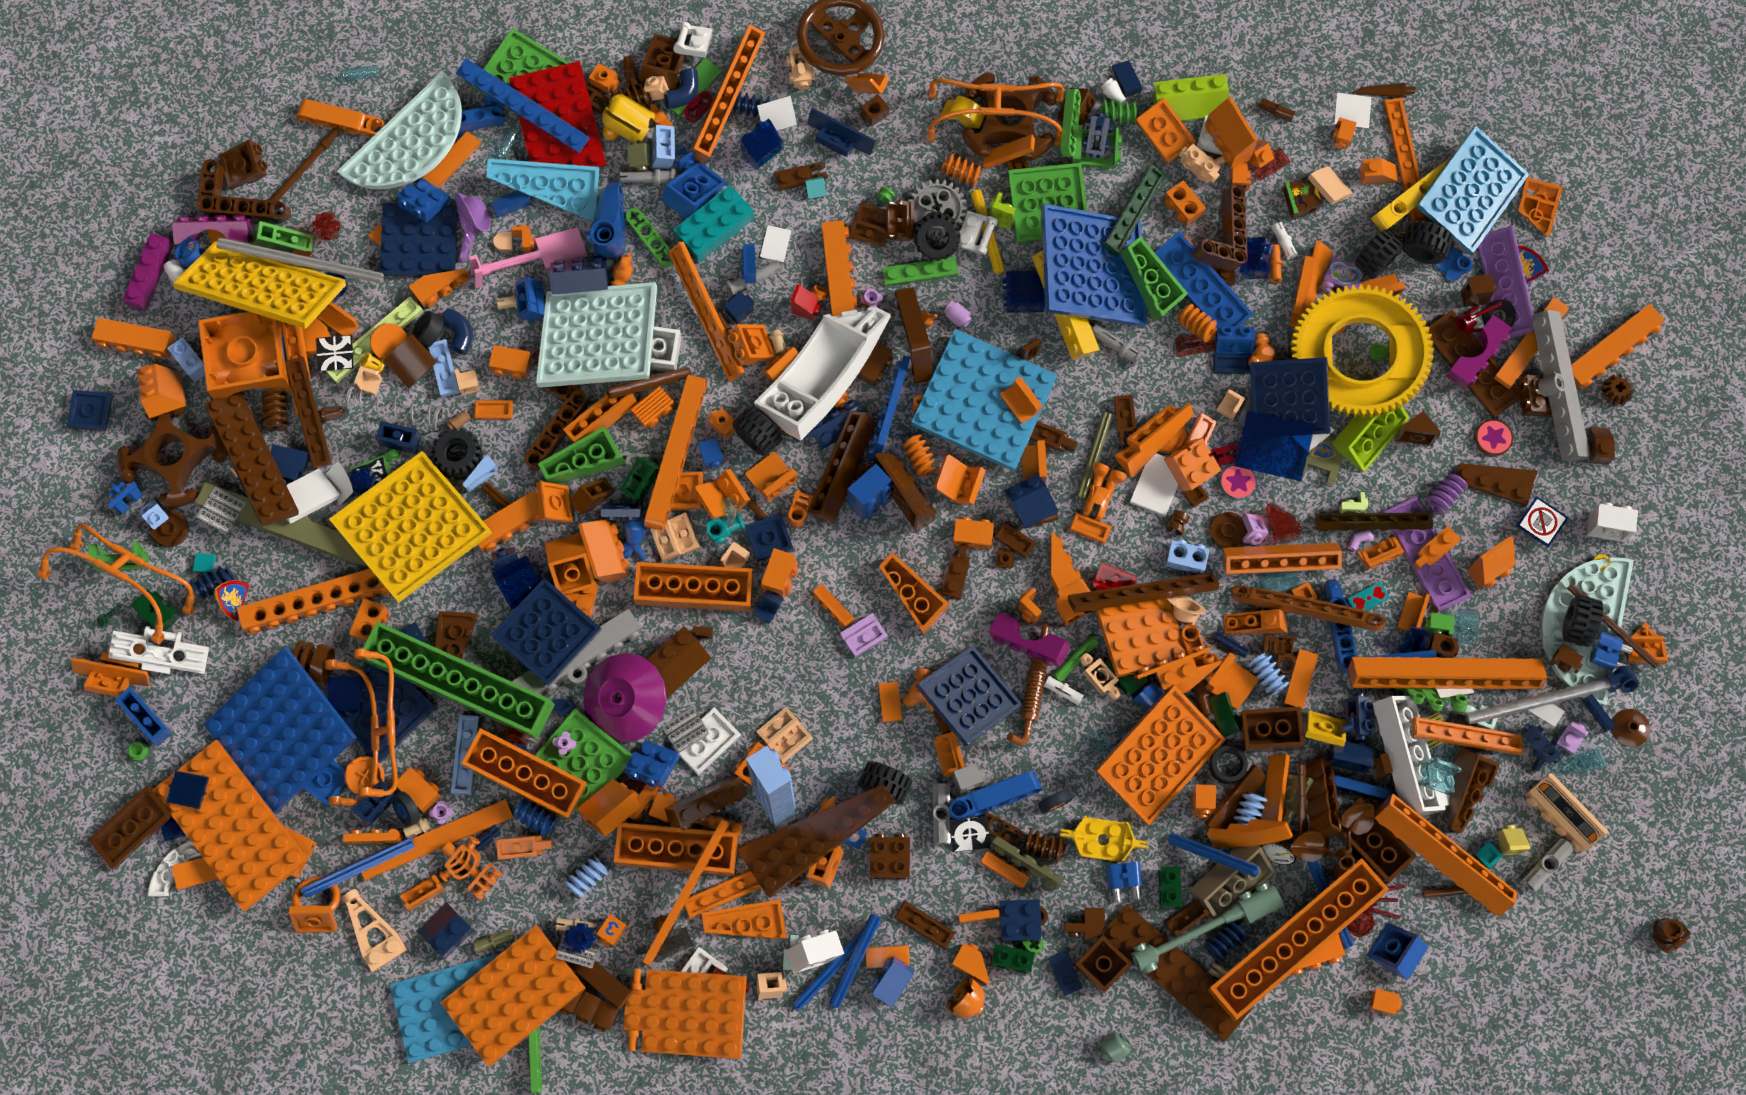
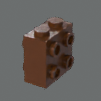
(890, 857)

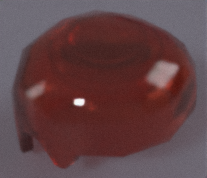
(1364, 926)

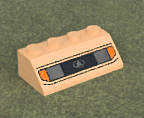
(1565, 813)

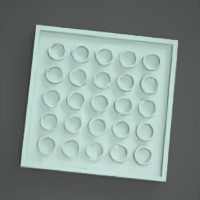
(597, 336)

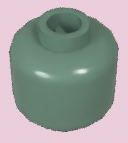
(1115, 1047)

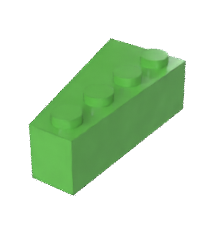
(1153, 279)
(585, 457)

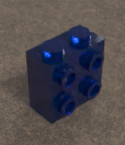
(1023, 292)
(516, 580)

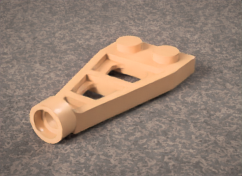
(386, 950)

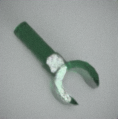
(103, 618)

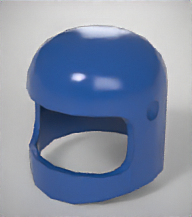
(187, 256)
(1148, 695)

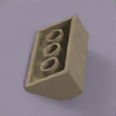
(1223, 884)

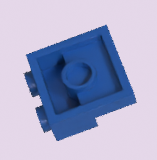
(423, 200)
(652, 764)

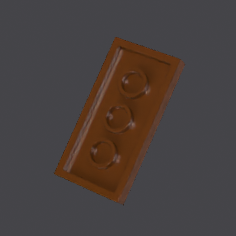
(130, 827)

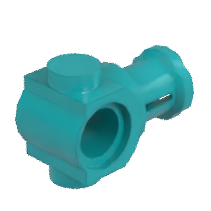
(725, 531)

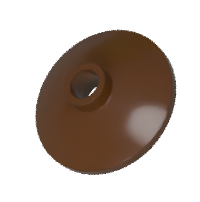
(1623, 732)

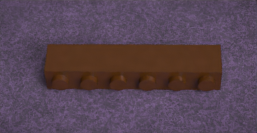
(841, 467)

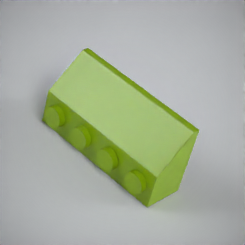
(1193, 96)
(1367, 437)

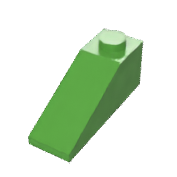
(280, 238)

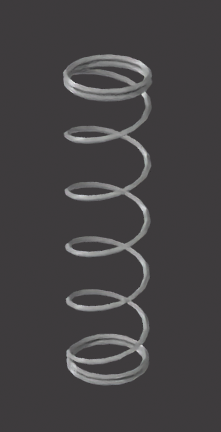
(434, 427)

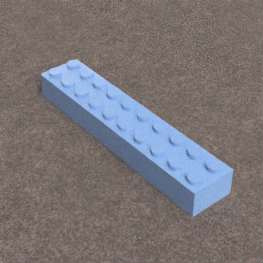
(772, 785)

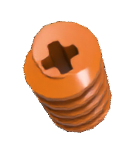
(961, 170)
(1197, 323)
(918, 456)

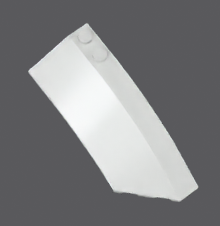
(822, 370)

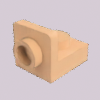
(656, 87)

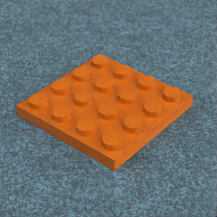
(1140, 635)

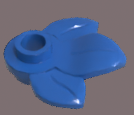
(1452, 264)

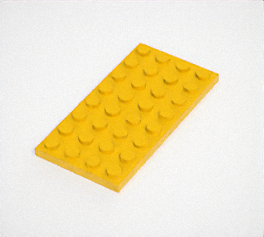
(260, 285)

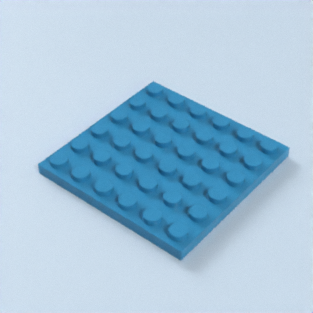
(966, 401)

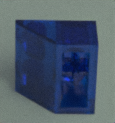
(761, 144)

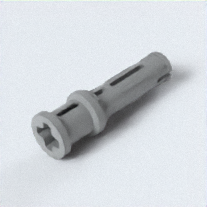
(648, 177)
(739, 284)
(1124, 349)

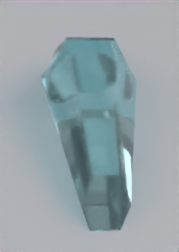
(730, 512)

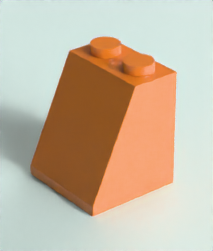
(569, 564)

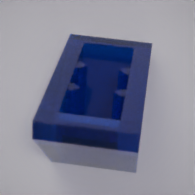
(1414, 640)

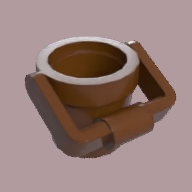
(1669, 932)

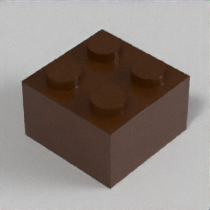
(1102, 964)

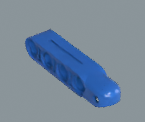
(1335, 596)
(995, 796)

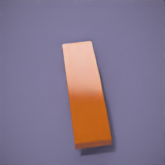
(1254, 834)

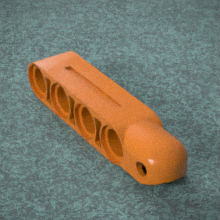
(338, 117)

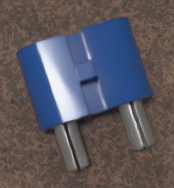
(1606, 651)
(1123, 876)

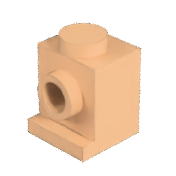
(770, 979)

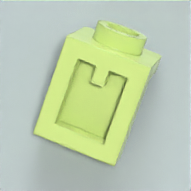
(1351, 506)

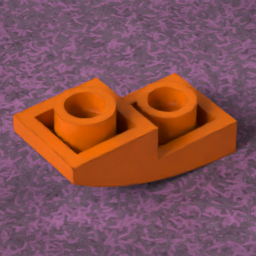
(878, 955)

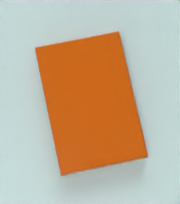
(1165, 130)

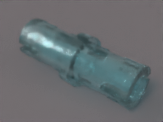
(360, 72)
(509, 140)

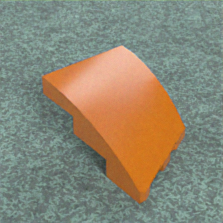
(1541, 206)

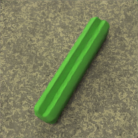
(1074, 660)

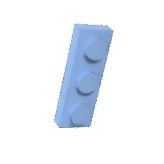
(444, 368)

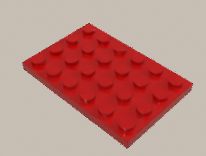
(564, 94)

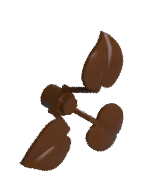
(1310, 844)

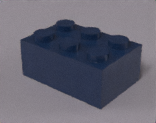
(578, 275)

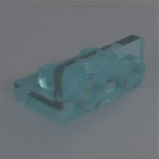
(1439, 775)

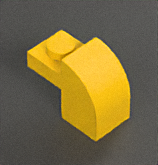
(960, 103)

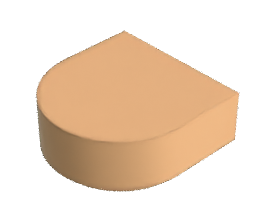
(504, 241)

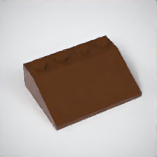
(905, 493)

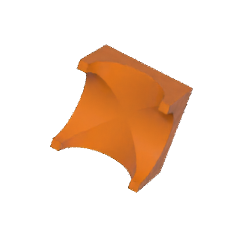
(242, 354)

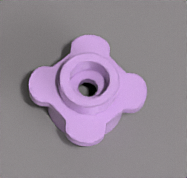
(874, 294)
(570, 744)
(435, 812)

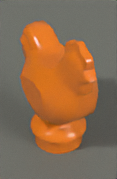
(622, 270)
(1263, 350)
(914, 696)

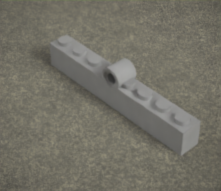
(1560, 386)
(611, 637)

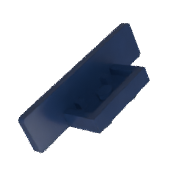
(838, 135)
(830, 427)

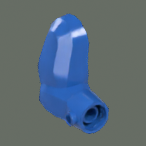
(608, 230)

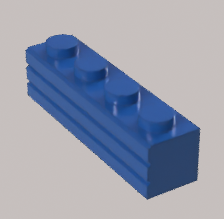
(749, 261)

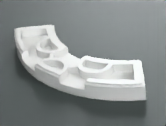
(163, 876)

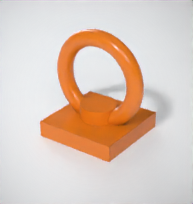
(313, 918)

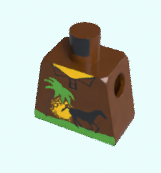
(1301, 198)

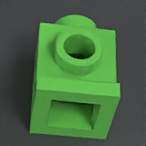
(1439, 623)

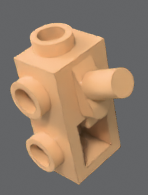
(801, 73)
(1201, 164)

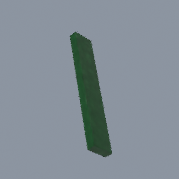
(1133, 210)

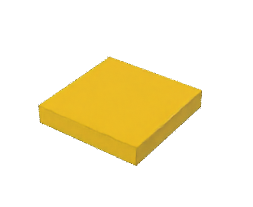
(1325, 728)

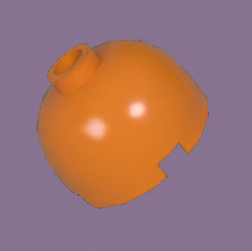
(967, 1000)

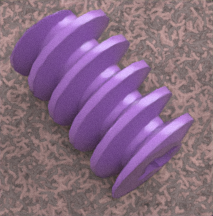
(1445, 492)

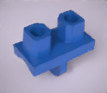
(118, 503)

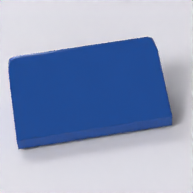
(510, 203)

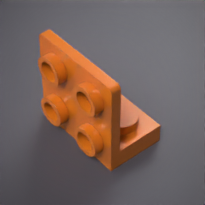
(771, 477)
(715, 492)

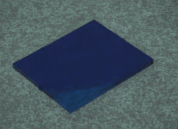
(1274, 446)

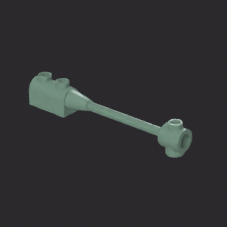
(1249, 908)

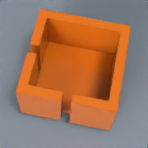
(1192, 466)
(779, 573)

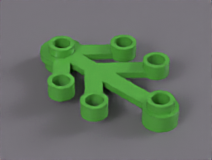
(1458, 702)

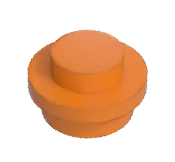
(820, 292)

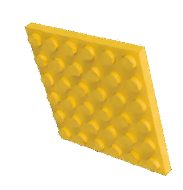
(410, 526)

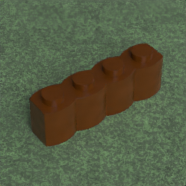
(1322, 799)
(592, 1009)

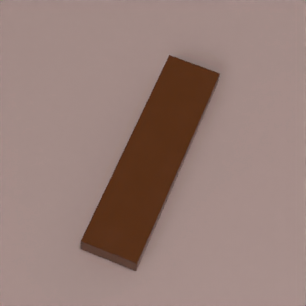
(1225, 812)
(603, 982)

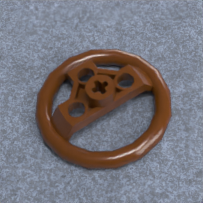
(840, 36)

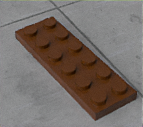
(1453, 344)

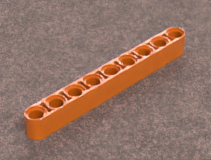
(675, 453)

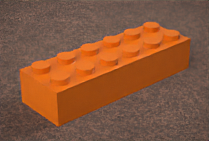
(693, 586)
(524, 774)
(673, 849)

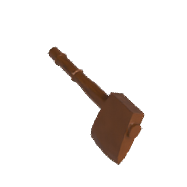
(1302, 808)

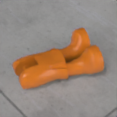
(1102, 495)

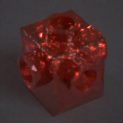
(326, 226)

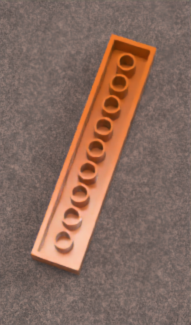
(1298, 940)

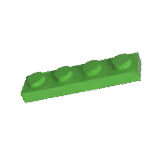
(919, 271)

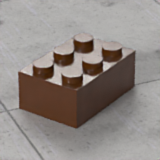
(1271, 729)

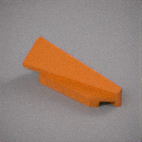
(1310, 279)
(1152, 437)

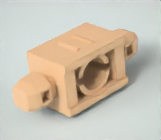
(1113, 692)

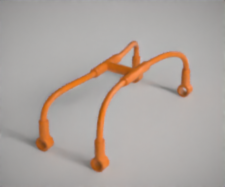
(997, 110)
(112, 569)
(376, 731)

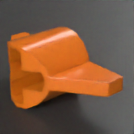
(660, 118)
(928, 318)

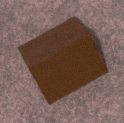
(1419, 431)

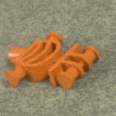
(459, 855)

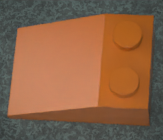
(1493, 564)

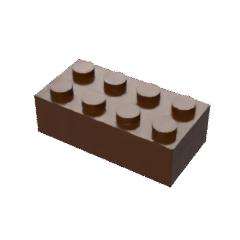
(1379, 849)

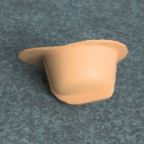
(1186, 609)

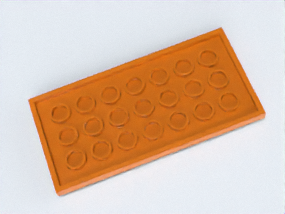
(235, 829)

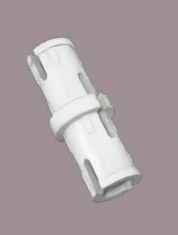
(1284, 240)
(1063, 690)

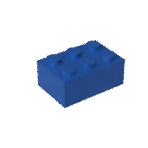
(869, 492)

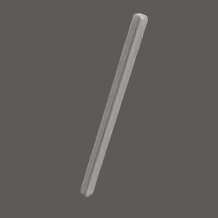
(300, 260)

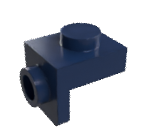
(768, 607)

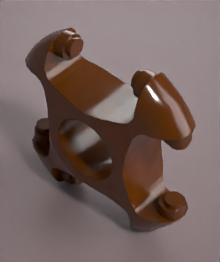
(997, 132)
(177, 474)

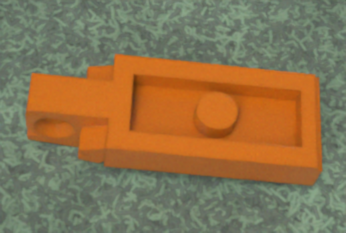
(1437, 548)
(521, 846)

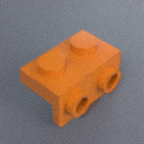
(1029, 610)

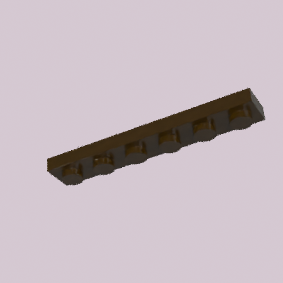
(1373, 521)

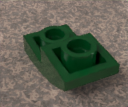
(1225, 717)

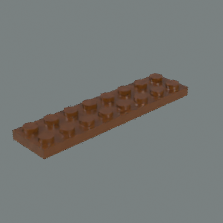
(251, 459)
(1175, 971)

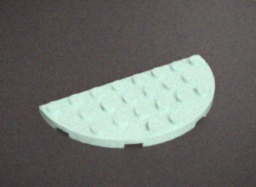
(410, 141)
(1606, 585)

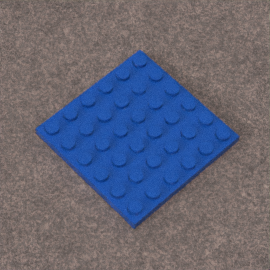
(1082, 274)
(280, 730)

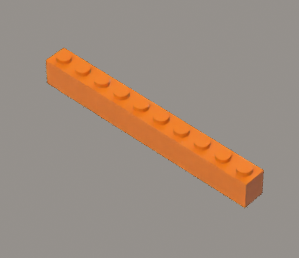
(1446, 673)

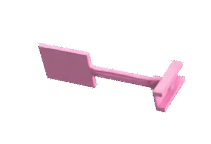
(552, 247)

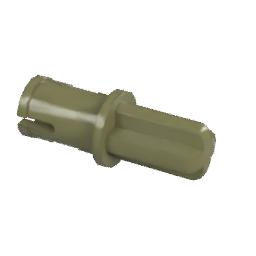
(493, 940)

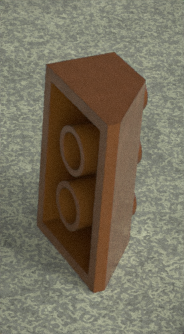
(679, 659)

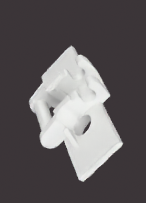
(157, 657)

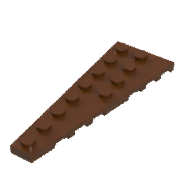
(794, 849)

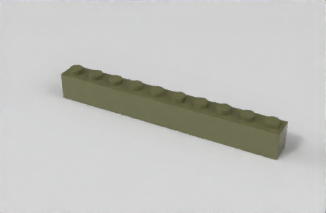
(303, 531)

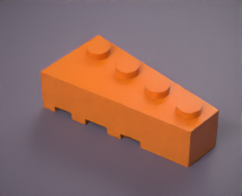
(917, 596)

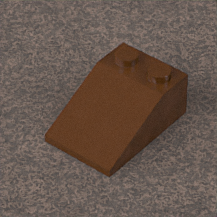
(663, 61)

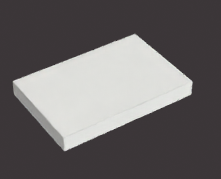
(1155, 487)
(311, 493)
(709, 748)

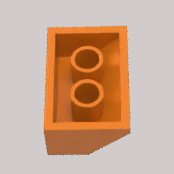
(1231, 133)
(160, 389)
(604, 550)

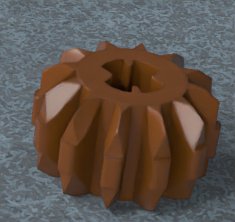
(1612, 393)

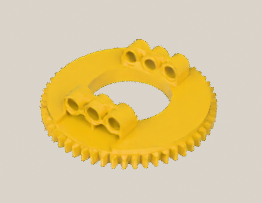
(1408, 348)

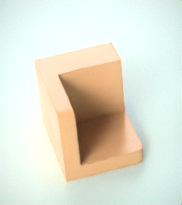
(368, 380)
(467, 382)
(1230, 404)
(735, 556)

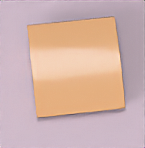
(1330, 185)
(677, 538)
(784, 734)

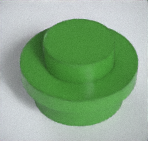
(1378, 352)
(138, 750)

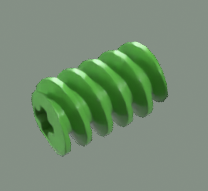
(1119, 112)

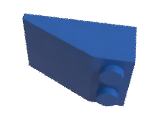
(692, 189)

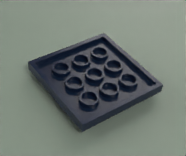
(417, 247)
(1293, 391)
(546, 632)
(969, 695)
(408, 705)

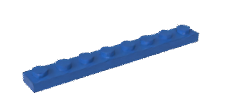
(522, 105)

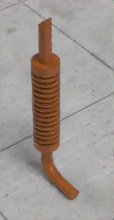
(1032, 696)

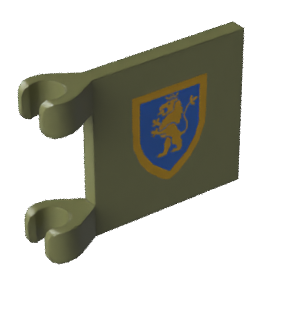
(1326, 458)

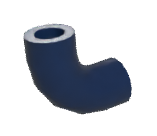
(686, 91)
(462, 331)

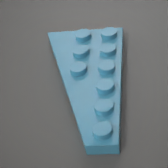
(561, 185)

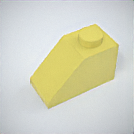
(1512, 841)

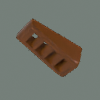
(1030, 350)

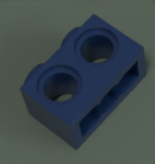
(371, 808)

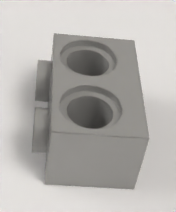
(968, 779)

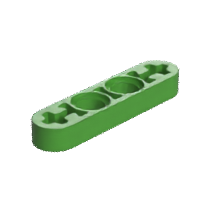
(1070, 123)
(651, 237)

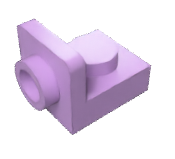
(1256, 529)
(1572, 737)

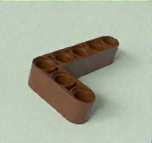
(235, 203)
(1233, 249)
(916, 335)
(557, 422)

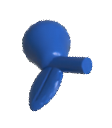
(634, 533)

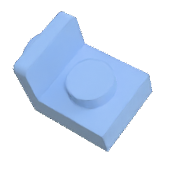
(153, 514)

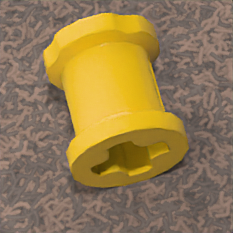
(371, 362)

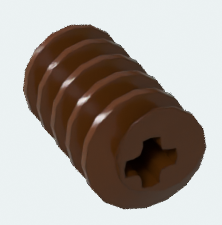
(636, 95)
(272, 409)
(1045, 846)

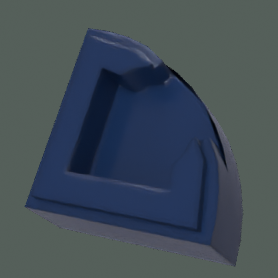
(563, 707)

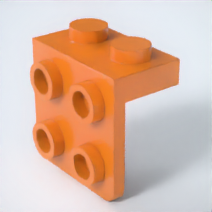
(959, 481)
(1231, 679)

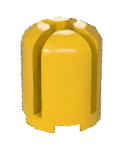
(627, 118)

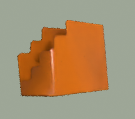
(1064, 608)

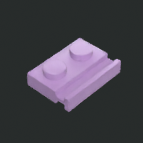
(863, 635)

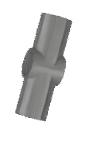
(941, 827)
(1539, 872)

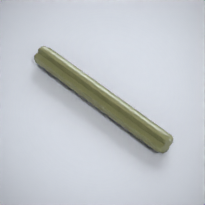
(1094, 455)

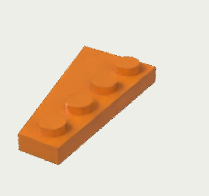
(750, 920)

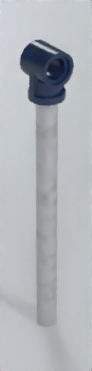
(1622, 678)

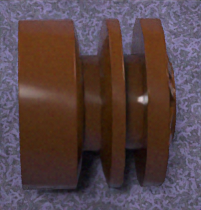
(314, 660)

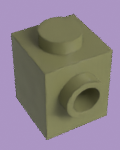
(640, 156)

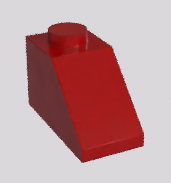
(804, 303)

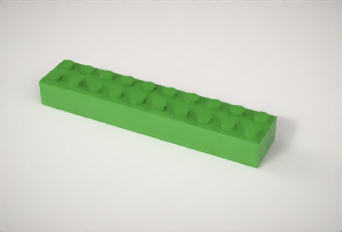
(459, 681)

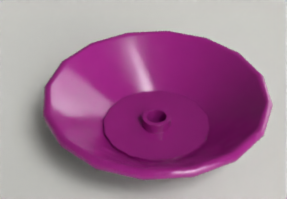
(641, 697)

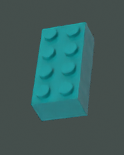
(714, 223)

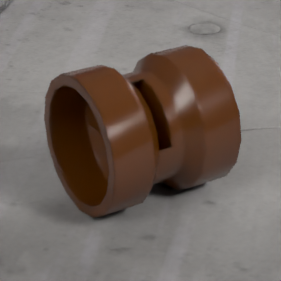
(1177, 521)

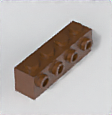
(706, 802)

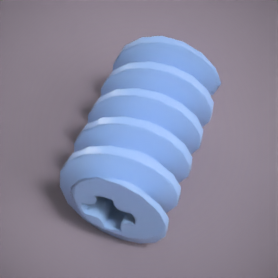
(1269, 674)
(1250, 808)
(586, 876)

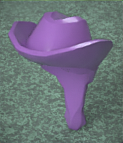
(473, 218)

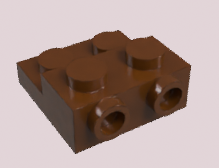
(243, 164)
(1532, 400)

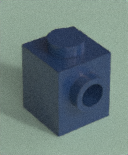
(739, 307)

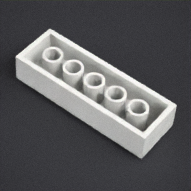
(1406, 753)

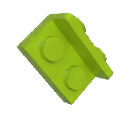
(1003, 212)

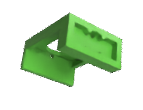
(1111, 162)
(98, 553)

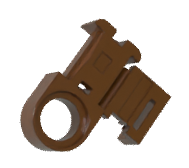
(1283, 648)

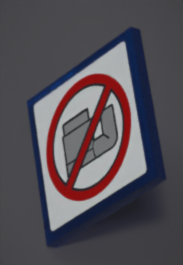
(1542, 522)

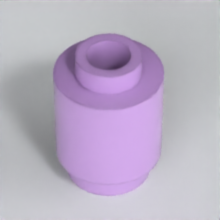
(958, 314)

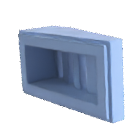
(482, 472)

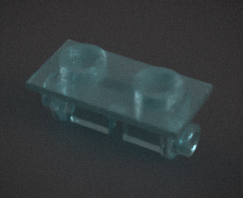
(1281, 580)

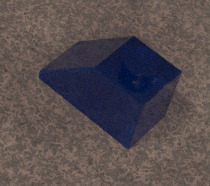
(361, 481)

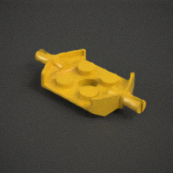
(1119, 834)

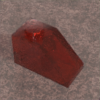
(1282, 524)

